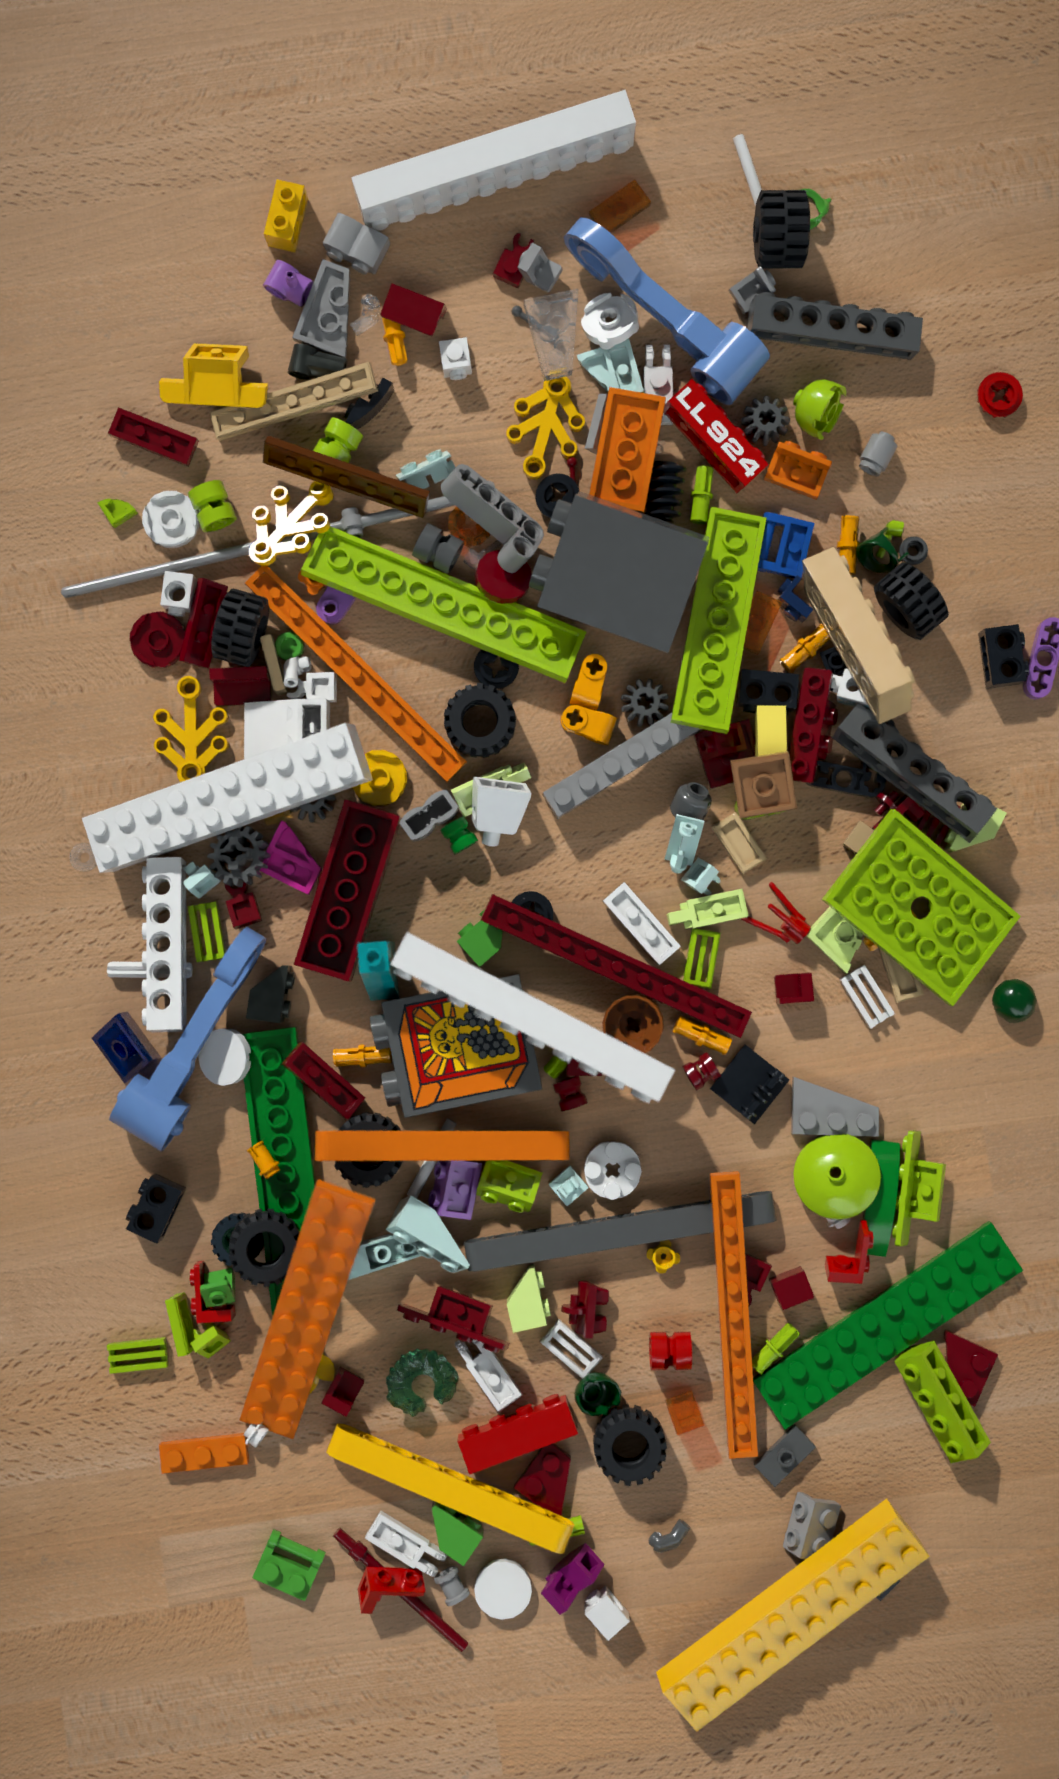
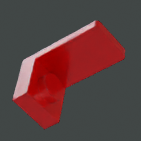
(851, 1269)
(198, 1307)
(388, 1581)

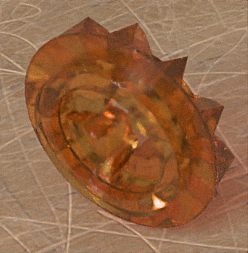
(456, 522)

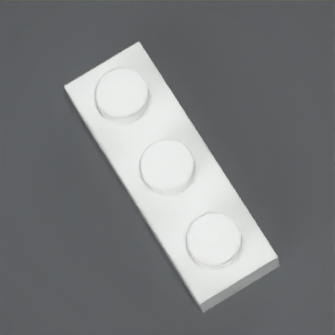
(641, 923)

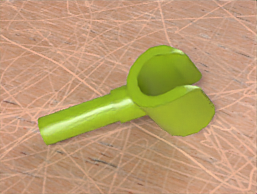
(895, 529)

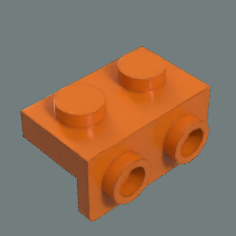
(798, 469)

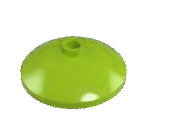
(840, 1196)

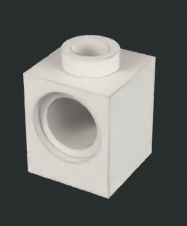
(172, 582)
(606, 1612)

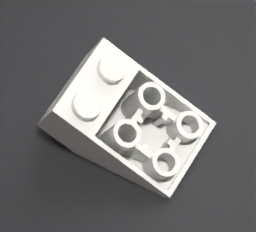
(282, 722)

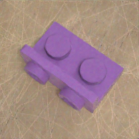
(455, 1188)

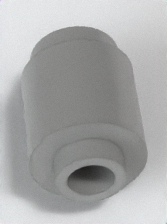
(877, 453)

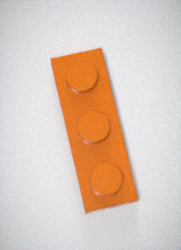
(203, 1453)

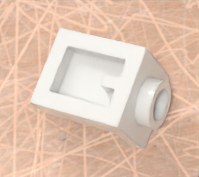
(455, 358)

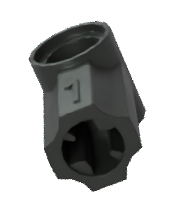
(309, 363)

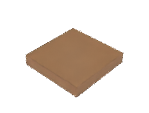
(763, 784)

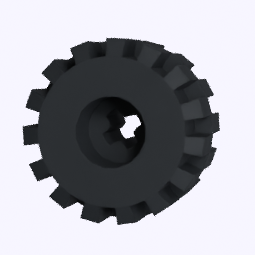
(781, 229)

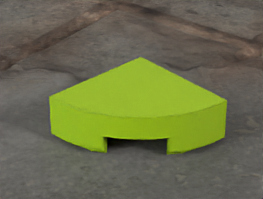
(117, 511)

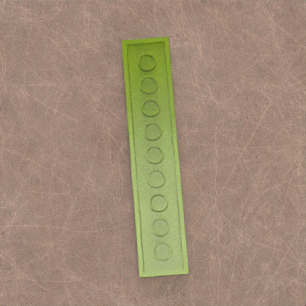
(443, 603)

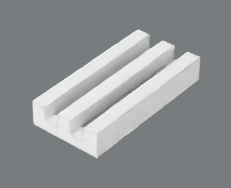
(880, 1017)
(577, 1339)

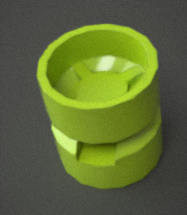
(339, 440)
(211, 503)

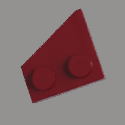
(969, 1364)
(546, 1478)

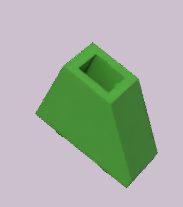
(480, 941)
(456, 1533)

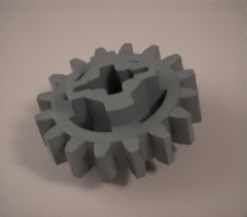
(246, 864)

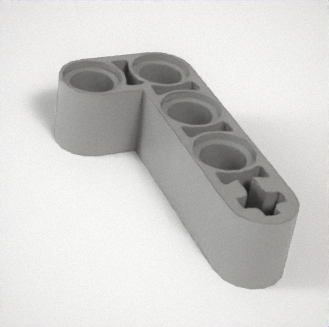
(495, 514)

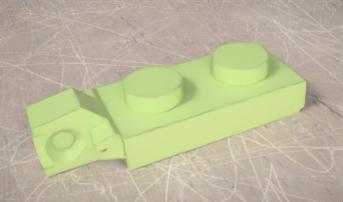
(464, 792)
(710, 910)

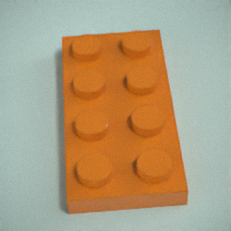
(627, 448)

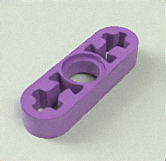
(1045, 680)

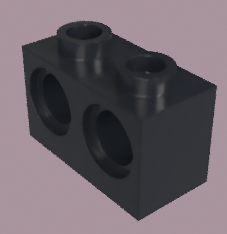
(994, 656)
(767, 683)
(160, 1210)

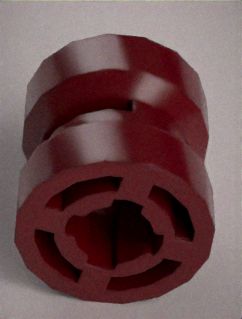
(707, 1068)
(567, 1087)

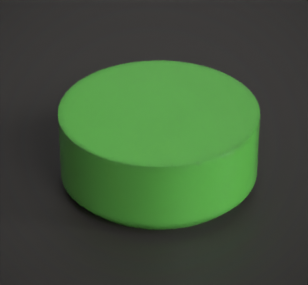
(289, 645)

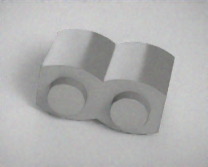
(356, 244)
(436, 811)

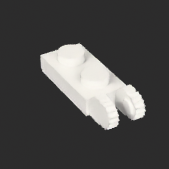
(659, 379)
(490, 1375)
(403, 1543)

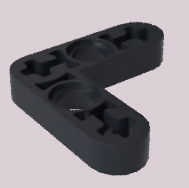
(857, 775)

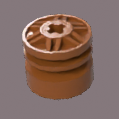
(639, 1007)

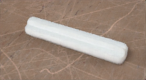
(136, 970)

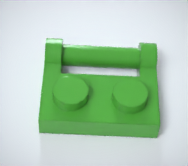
(284, 1572)

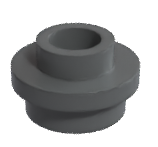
(917, 543)

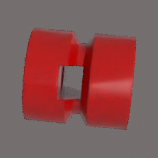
(670, 1350)

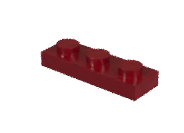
(153, 437)
(198, 635)
(323, 1080)

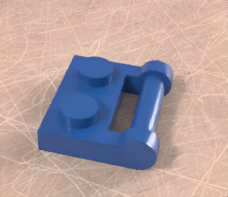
(792, 546)

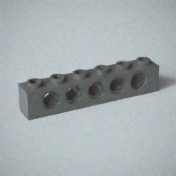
(821, 334)
(917, 787)

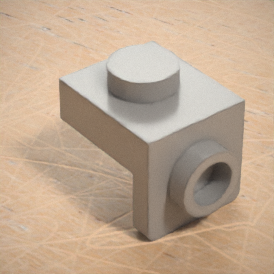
(538, 268)
(753, 284)

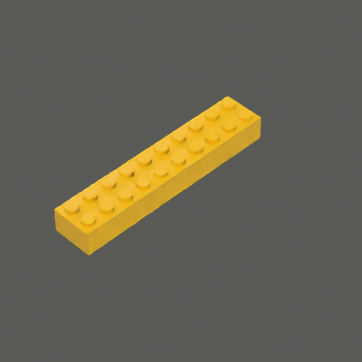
(791, 1615)

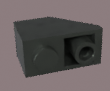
(269, 997)

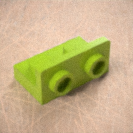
(509, 1185)

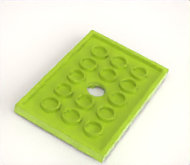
(963, 918)

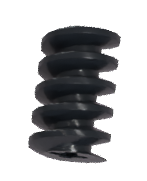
(664, 490)

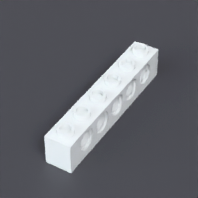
(175, 1015)

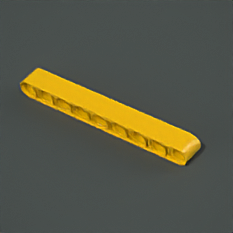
(450, 1488)

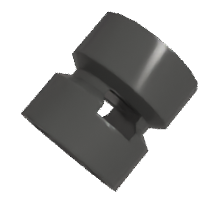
(438, 548)

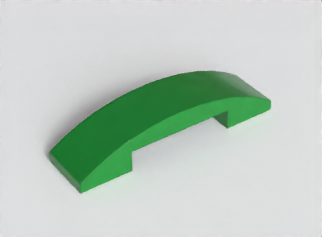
(882, 1210)

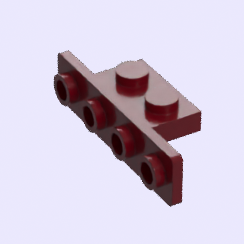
(812, 724)
(458, 1314)

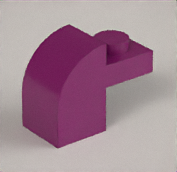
(570, 1576)

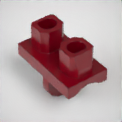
(904, 805)
(582, 1309)

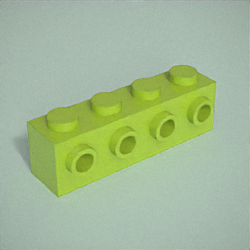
(942, 1402)

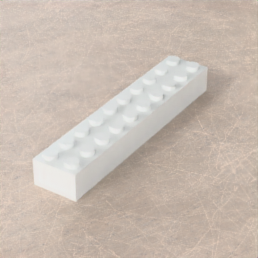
(495, 161)
(227, 798)
(533, 1017)

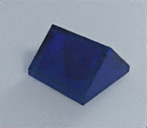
(125, 1046)

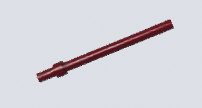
(358, 1552)

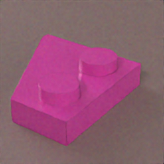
(291, 860)

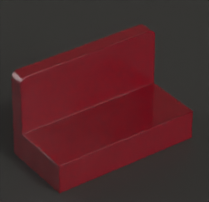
(412, 310)
(240, 685)

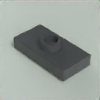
(784, 1455)

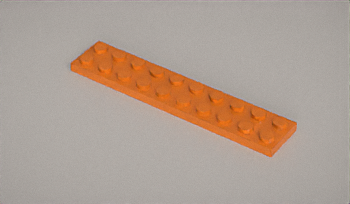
(306, 1308)

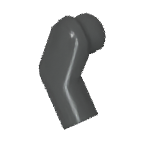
(671, 1540)

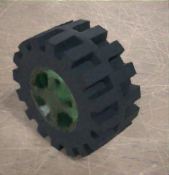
(221, 1238)

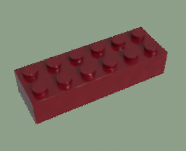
(347, 890)

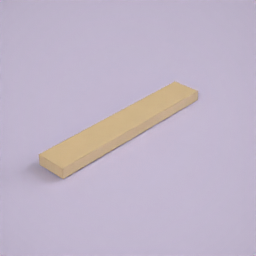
(296, 401)

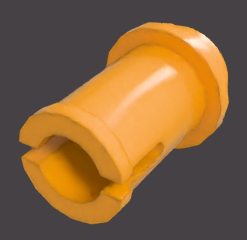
(264, 1160)

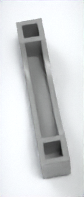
(615, 765)

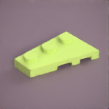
(835, 938)

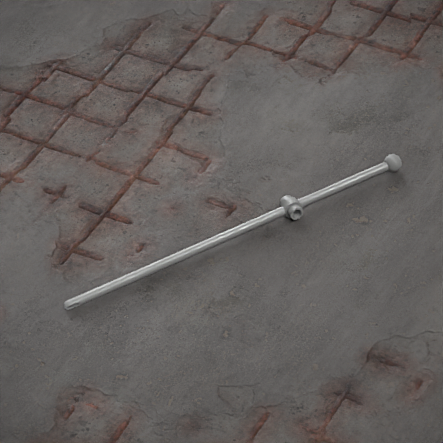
(350, 523)

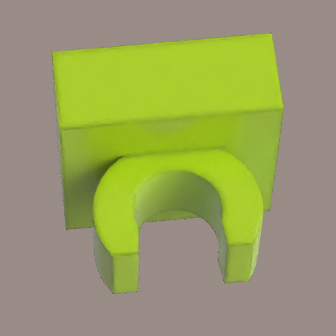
(210, 1341)

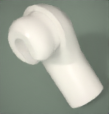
(294, 667)

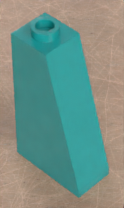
(376, 970)

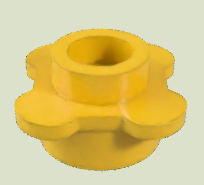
(663, 1264)

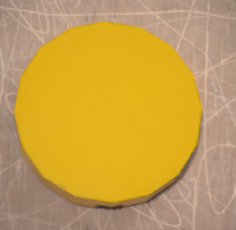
(388, 779)

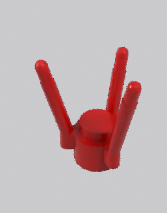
(794, 926)

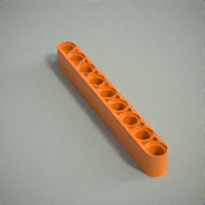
(441, 1145)

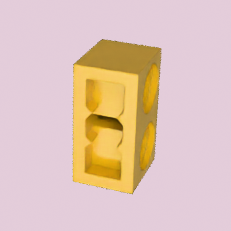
(285, 215)

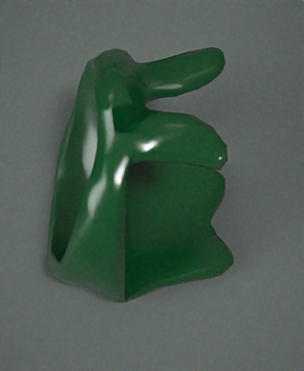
(866, 558)

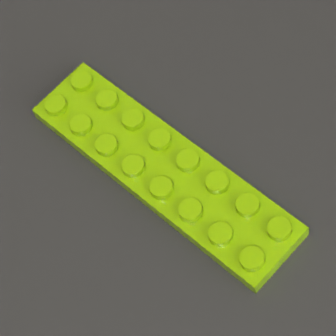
(718, 621)

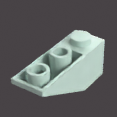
(422, 1228)
(379, 1254)

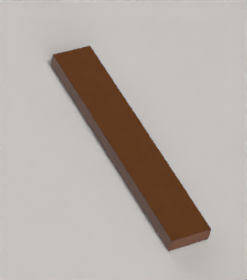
(345, 476)

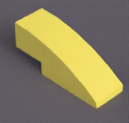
(770, 730)

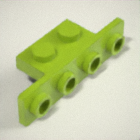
(920, 1189)

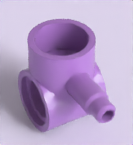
(288, 283)

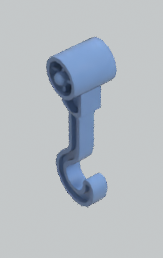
(724, 357)
(153, 1106)

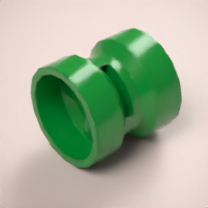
(459, 835)

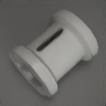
(451, 1586)

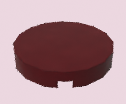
(499, 584)
(157, 639)

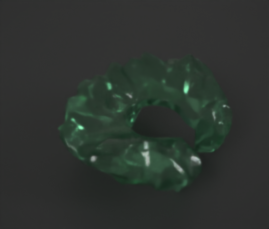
(415, 1364)

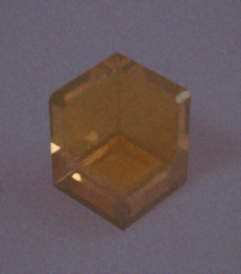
(684, 1412)

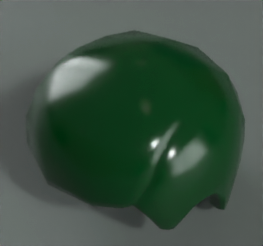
(1014, 1000)
(597, 1394)

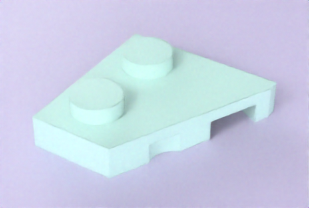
(613, 367)

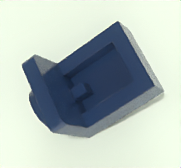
(793, 606)

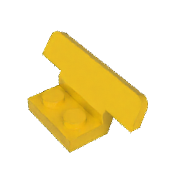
(214, 379)

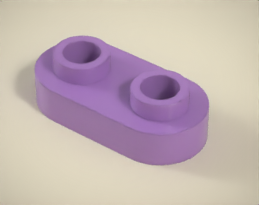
(341, 601)

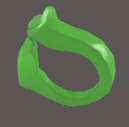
(820, 203)

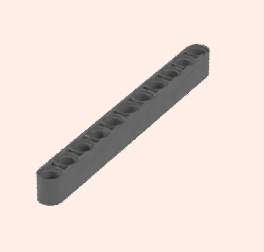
(608, 1233)

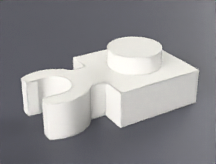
(317, 686)

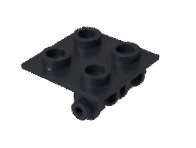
(749, 1084)

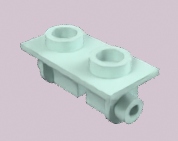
(435, 465)
(683, 842)

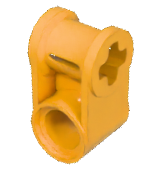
(588, 687)
(593, 726)

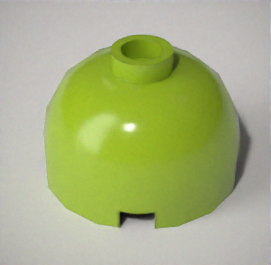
(819, 407)

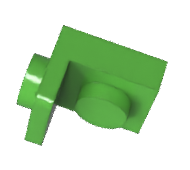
(218, 1287)

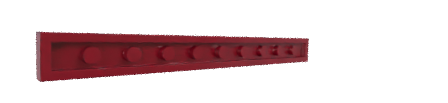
(615, 965)

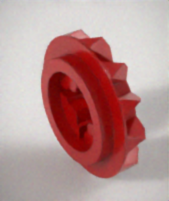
(999, 381)

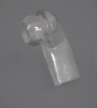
(369, 316)

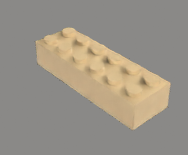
(858, 635)

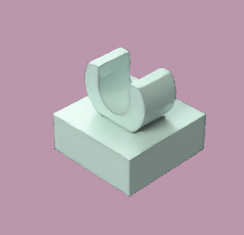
(700, 876)
(200, 879)
(568, 1185)

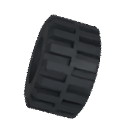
(911, 601)
(239, 627)
(475, 696)
(361, 1173)
(248, 1227)
(629, 1468)

